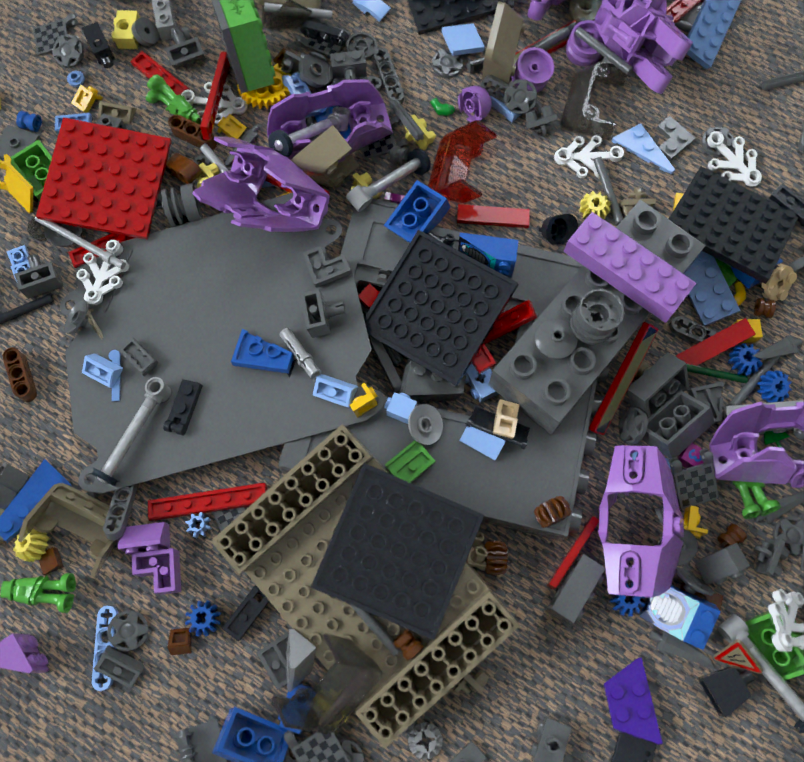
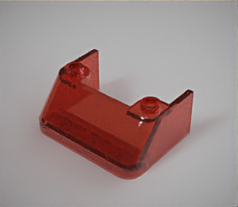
(454, 159)

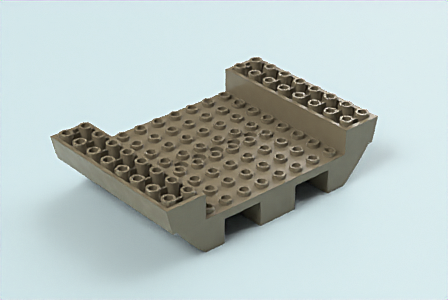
(281, 548)

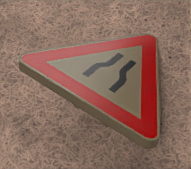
(739, 656)

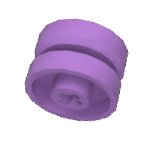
(579, 51)
(535, 66)

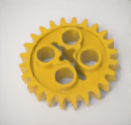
(262, 96)

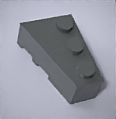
(425, 385)

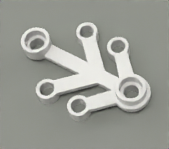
(231, 105)
(586, 155)
(735, 161)
(101, 275)
(782, 638)

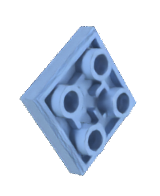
(462, 39)

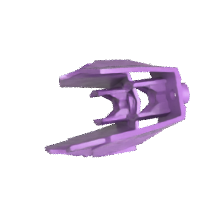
(356, 95)
(238, 190)
(737, 445)
(653, 565)

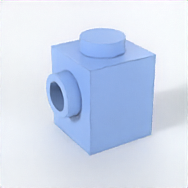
(400, 406)

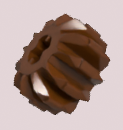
(552, 511)
(496, 557)

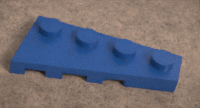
(28, 498)

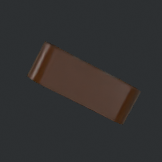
(183, 129)
(183, 168)
(16, 367)

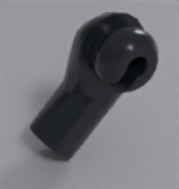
(448, 240)

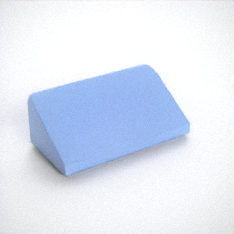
(502, 108)
(101, 369)
(334, 390)
(482, 442)

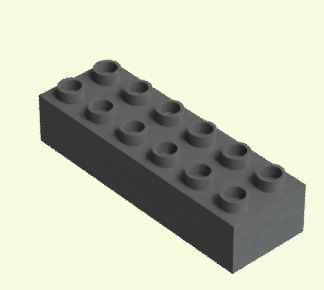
(553, 387)

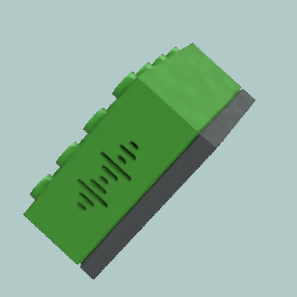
(245, 43)

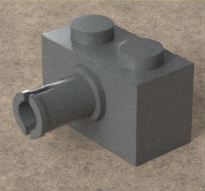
(184, 51)
(348, 64)
(38, 278)
(317, 313)
(721, 564)
(550, 742)

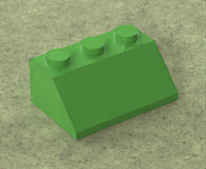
(785, 663)

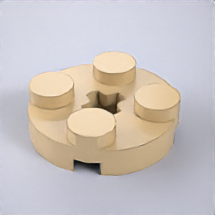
(779, 283)

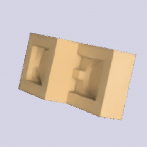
(506, 419)

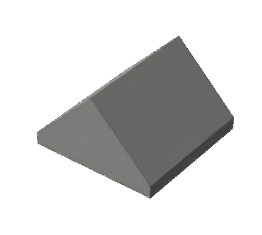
(299, 659)

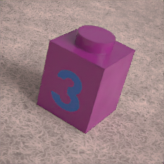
(690, 456)

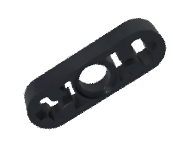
(315, 31)

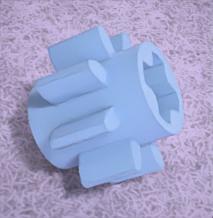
(204, 525)

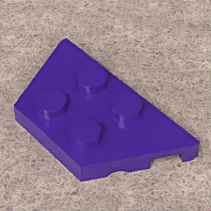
(632, 704)

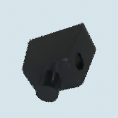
(99, 48)
(727, 689)

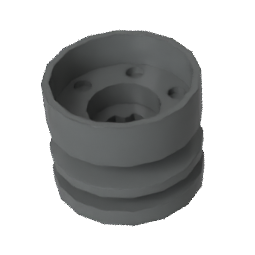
(181, 205)
(603, 309)

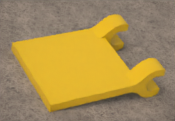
(17, 185)

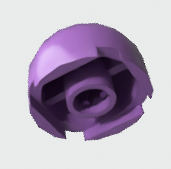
(475, 100)

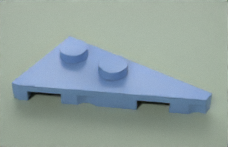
(640, 143)

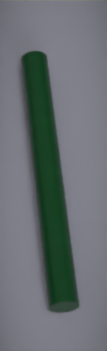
(717, 373)

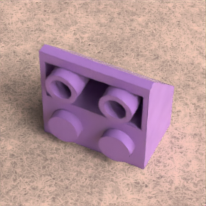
(145, 538)
(21, 654)

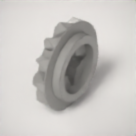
(430, 731)

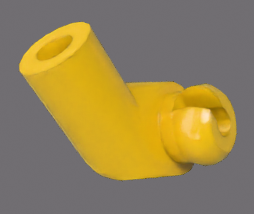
(740, 294)

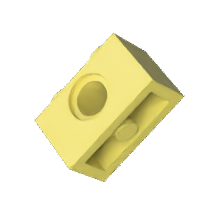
(122, 32)

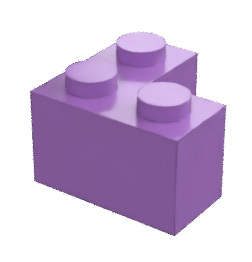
(163, 566)

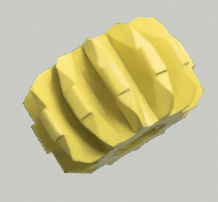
(590, 201)
(32, 546)

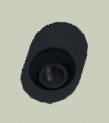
(559, 228)

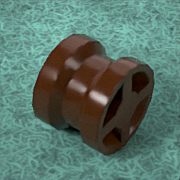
(764, 308)

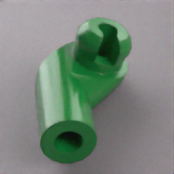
(442, 109)

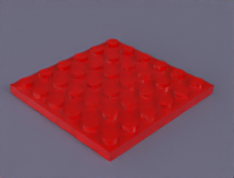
(104, 178)

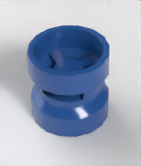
(32, 122)

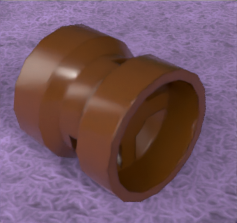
(733, 535)
(411, 648)

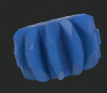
(741, 363)
(774, 386)
(627, 607)
(203, 627)

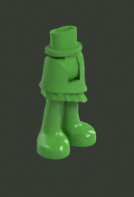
(175, 103)
(751, 509)
(31, 591)

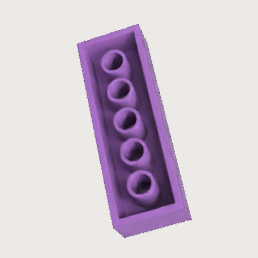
(629, 267)

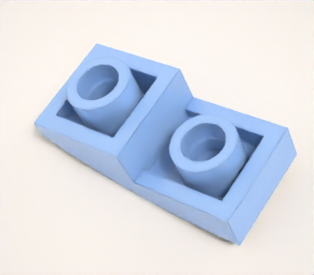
(376, 8)
(18, 259)

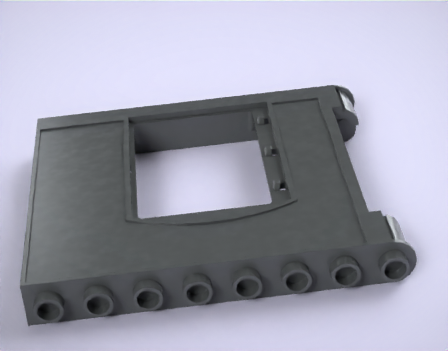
(518, 478)

